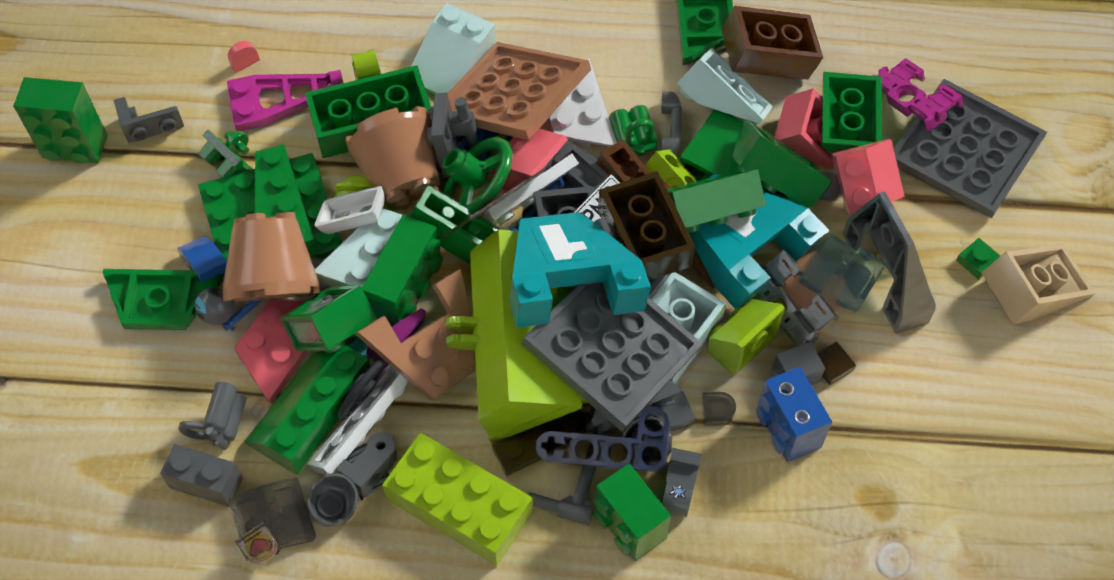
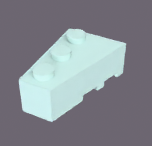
(357, 254)

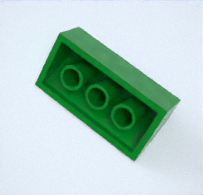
(307, 408)

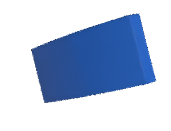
(203, 258)

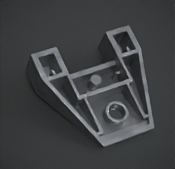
(880, 229)

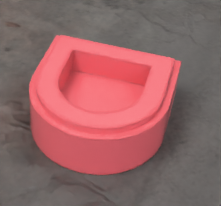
(242, 55)

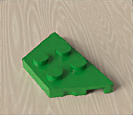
(701, 26)
(156, 297)

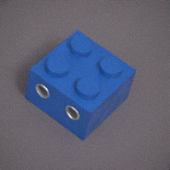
(793, 414)

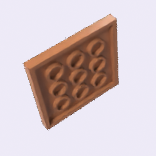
(518, 88)

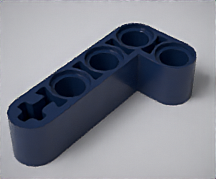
(604, 444)

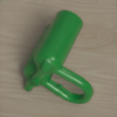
(635, 129)

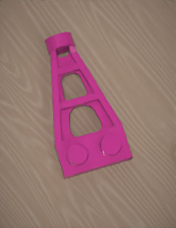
(246, 99)

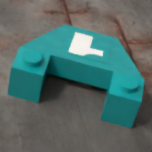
(730, 246)
(571, 252)

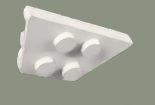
(584, 116)

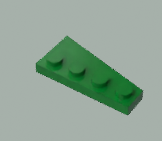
(277, 188)

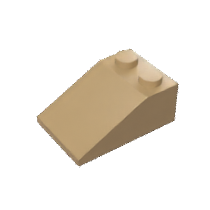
(1036, 282)

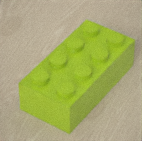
(458, 498)

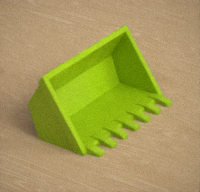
(512, 383)

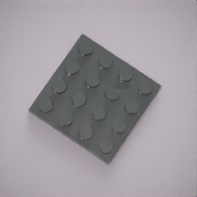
(971, 153)
(611, 358)

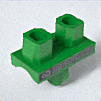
(216, 148)

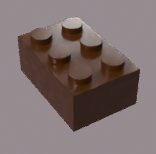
(771, 43)

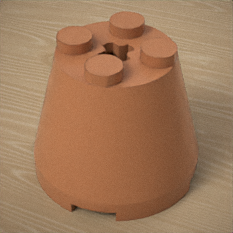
(396, 154)
(268, 260)

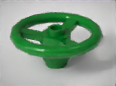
(472, 174)

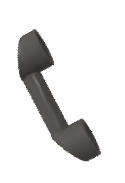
(672, 106)

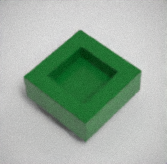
(977, 258)

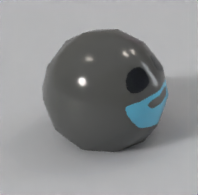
(211, 307)

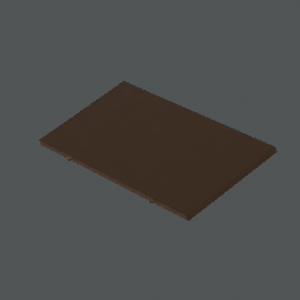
(491, 204)

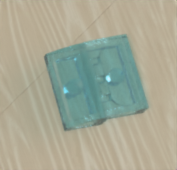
(842, 273)

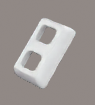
(354, 205)

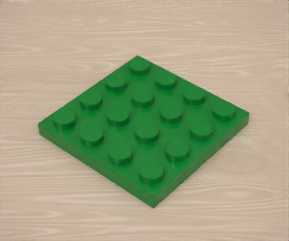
(235, 198)

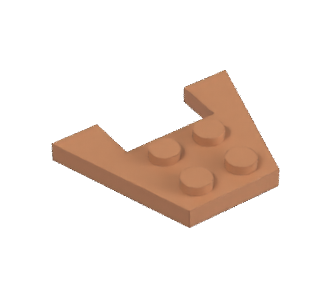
(425, 355)

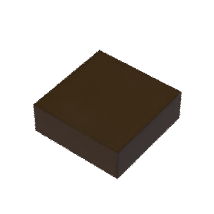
(836, 363)

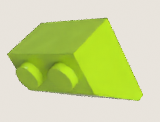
(745, 334)

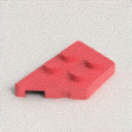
(269, 350)

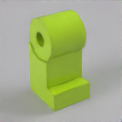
(365, 64)
(669, 169)

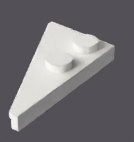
(523, 197)

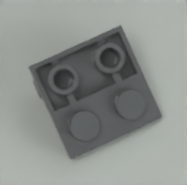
(449, 125)

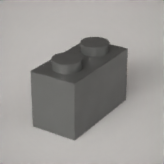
(201, 475)

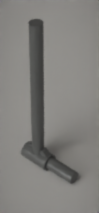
(573, 507)

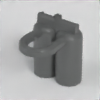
(221, 417)

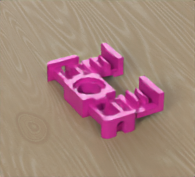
(924, 108)

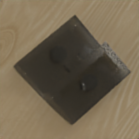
(280, 507)

